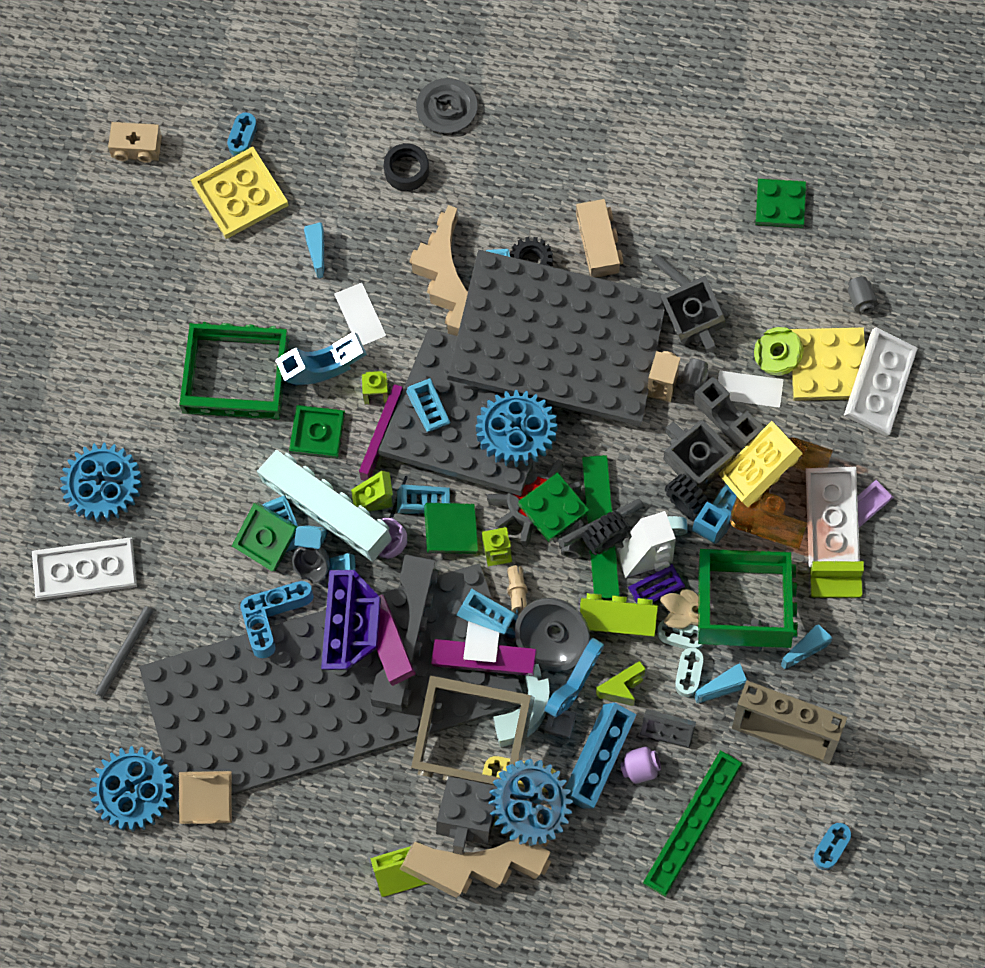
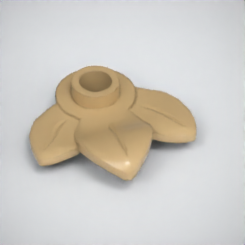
(681, 609)

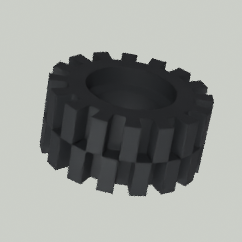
(539, 248)
(686, 496)
(606, 532)

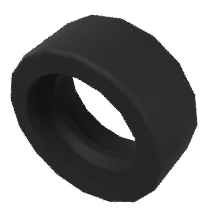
(401, 151)

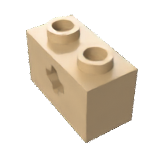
(135, 141)
(663, 376)

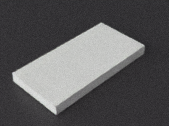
(880, 381)
(832, 514)
(84, 569)

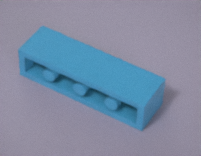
(599, 755)

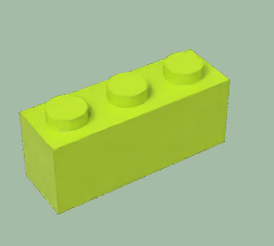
(619, 615)

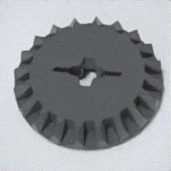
(441, 92)

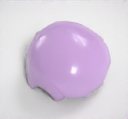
(398, 541)

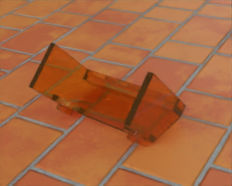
(766, 515)

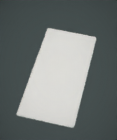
(360, 313)
(752, 388)
(481, 642)

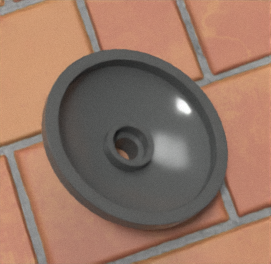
(554, 648)

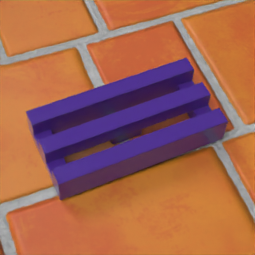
(676, 578)

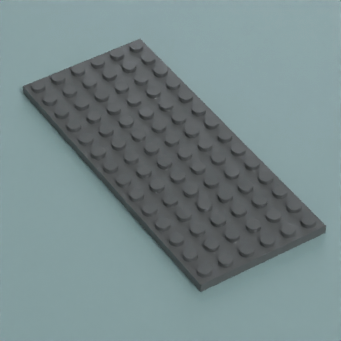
(290, 716)

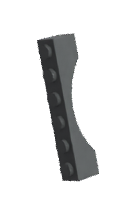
(416, 581)

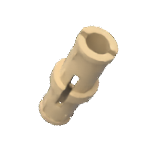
(517, 589)

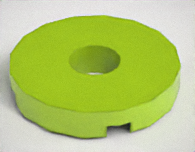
(787, 360)

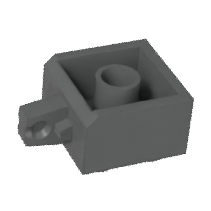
(695, 312)
(697, 453)
(466, 813)

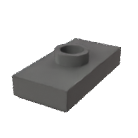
(668, 728)

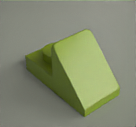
(374, 492)
(616, 687)

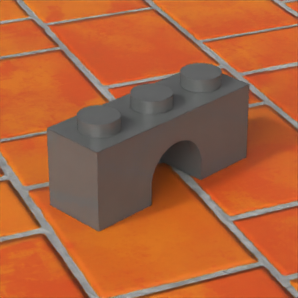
(717, 406)

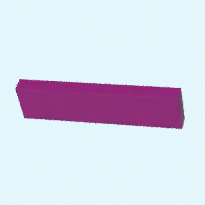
(372, 454)
(391, 647)
(508, 659)

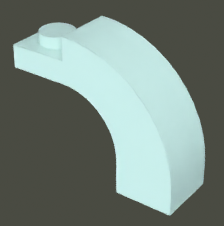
(507, 723)

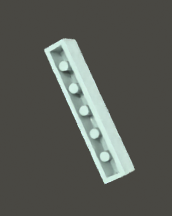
(325, 505)

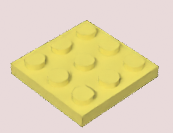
(239, 192)
(828, 363)
(760, 464)

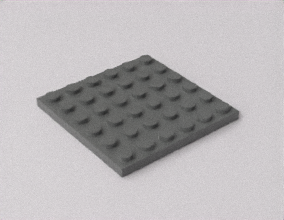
(454, 446)

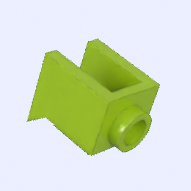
(373, 384)
(497, 546)

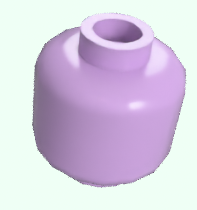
(641, 765)

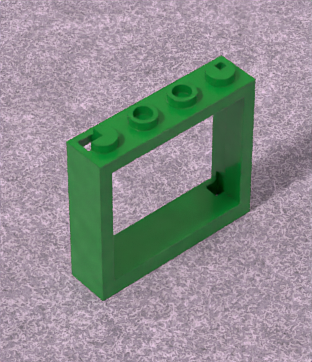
(223, 406)
(747, 562)

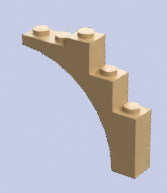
(436, 263)
(452, 871)

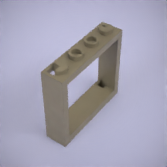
(435, 683)
(788, 722)

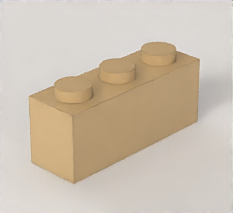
(598, 238)

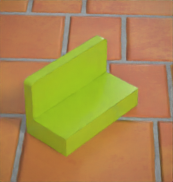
(836, 579)
(388, 873)

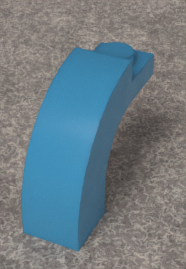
(317, 366)
(715, 518)

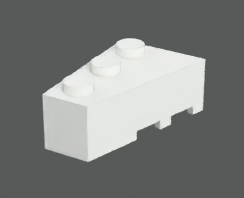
(649, 546)

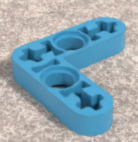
(260, 613)
(566, 695)

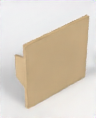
(205, 797)

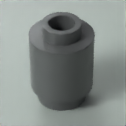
(862, 295)
(694, 376)
(575, 549)

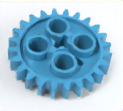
(500, 441)
(104, 461)
(121, 769)
(534, 779)

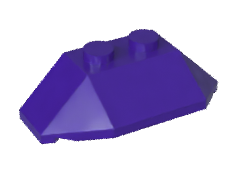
(349, 620)

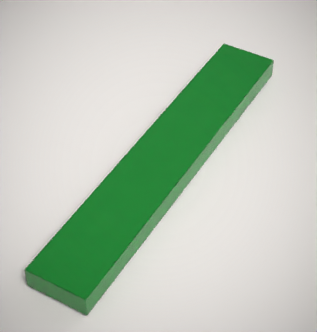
(599, 504)
(692, 823)

